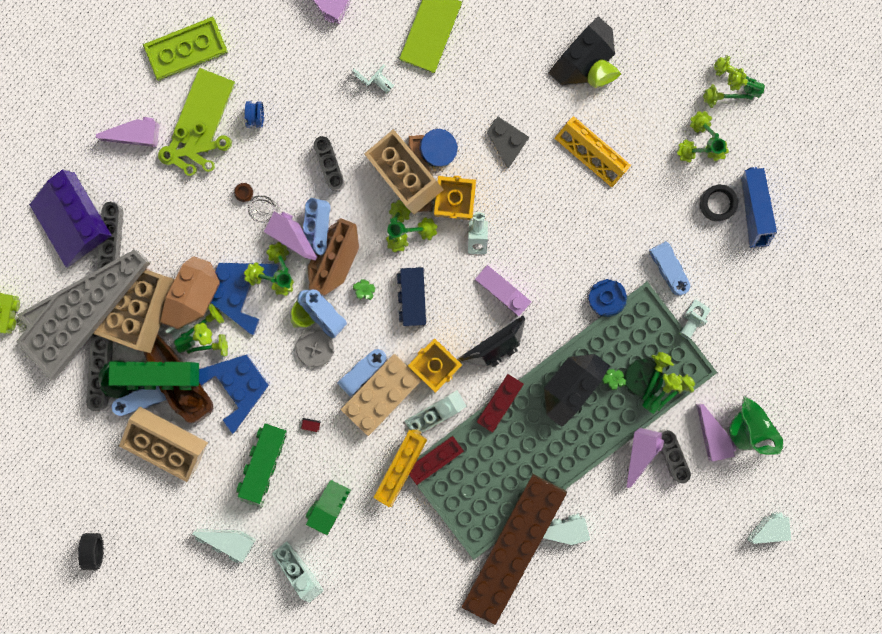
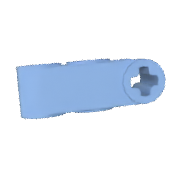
(316, 224)
(670, 268)
(322, 312)
(361, 372)
(137, 399)

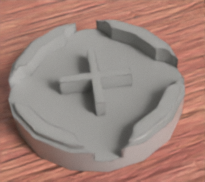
(314, 348)

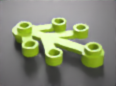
(191, 150)

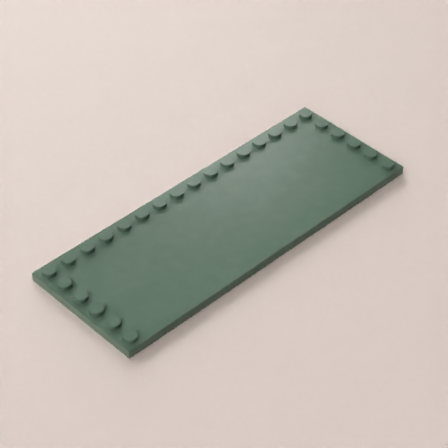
(486, 480)

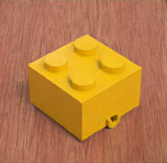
(456, 199)
(435, 365)

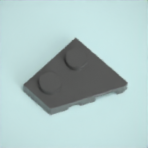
(507, 140)

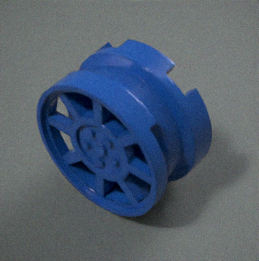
(254, 114)

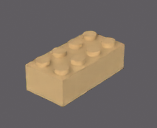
(403, 171)
(381, 394)
(163, 444)

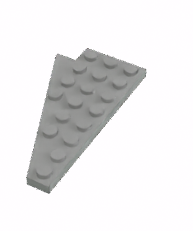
(70, 317)

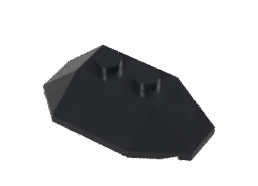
(590, 46)
(497, 345)
(573, 386)

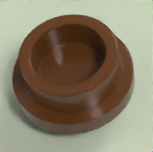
(243, 192)

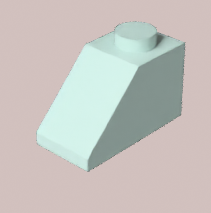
(772, 529)

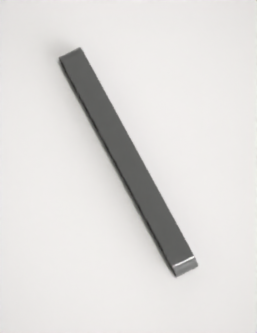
(95, 352)

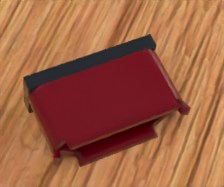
(310, 424)

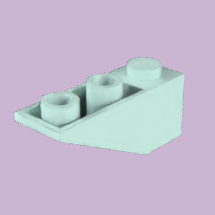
(436, 412)
(568, 531)
(232, 542)
(297, 573)

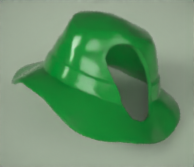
(752, 427)

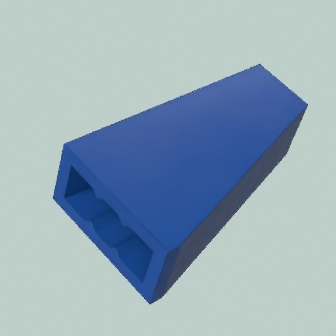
(758, 208)

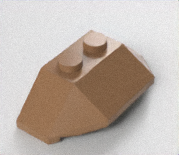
(333, 266)
(190, 293)

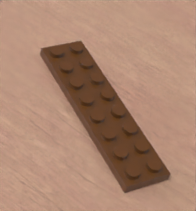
(514, 549)

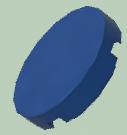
(438, 147)
(607, 298)

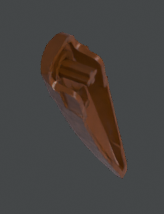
(190, 404)

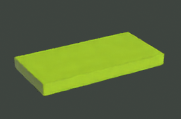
(430, 33)
(185, 48)
(205, 105)

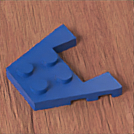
(234, 290)
(242, 383)

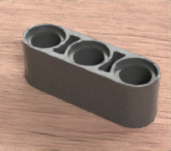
(326, 155)
(679, 463)

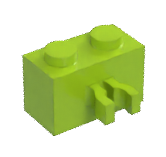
(8, 307)

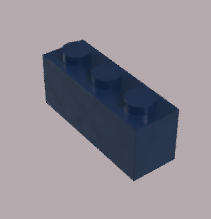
(412, 296)

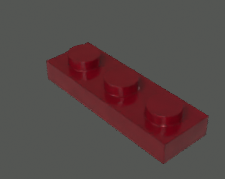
(500, 402)
(435, 459)

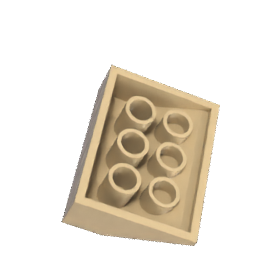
(138, 313)

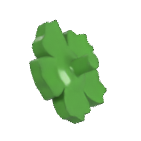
(364, 289)
(614, 379)

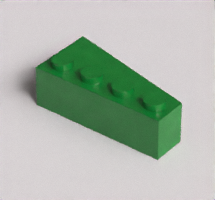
(154, 374)
(261, 465)
(326, 510)

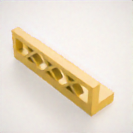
(583, 136)
(400, 468)

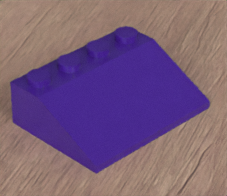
(69, 217)

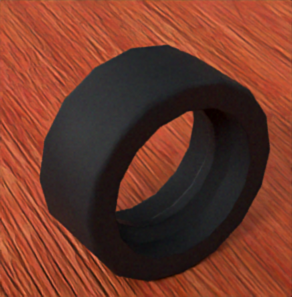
(719, 188)
(90, 551)

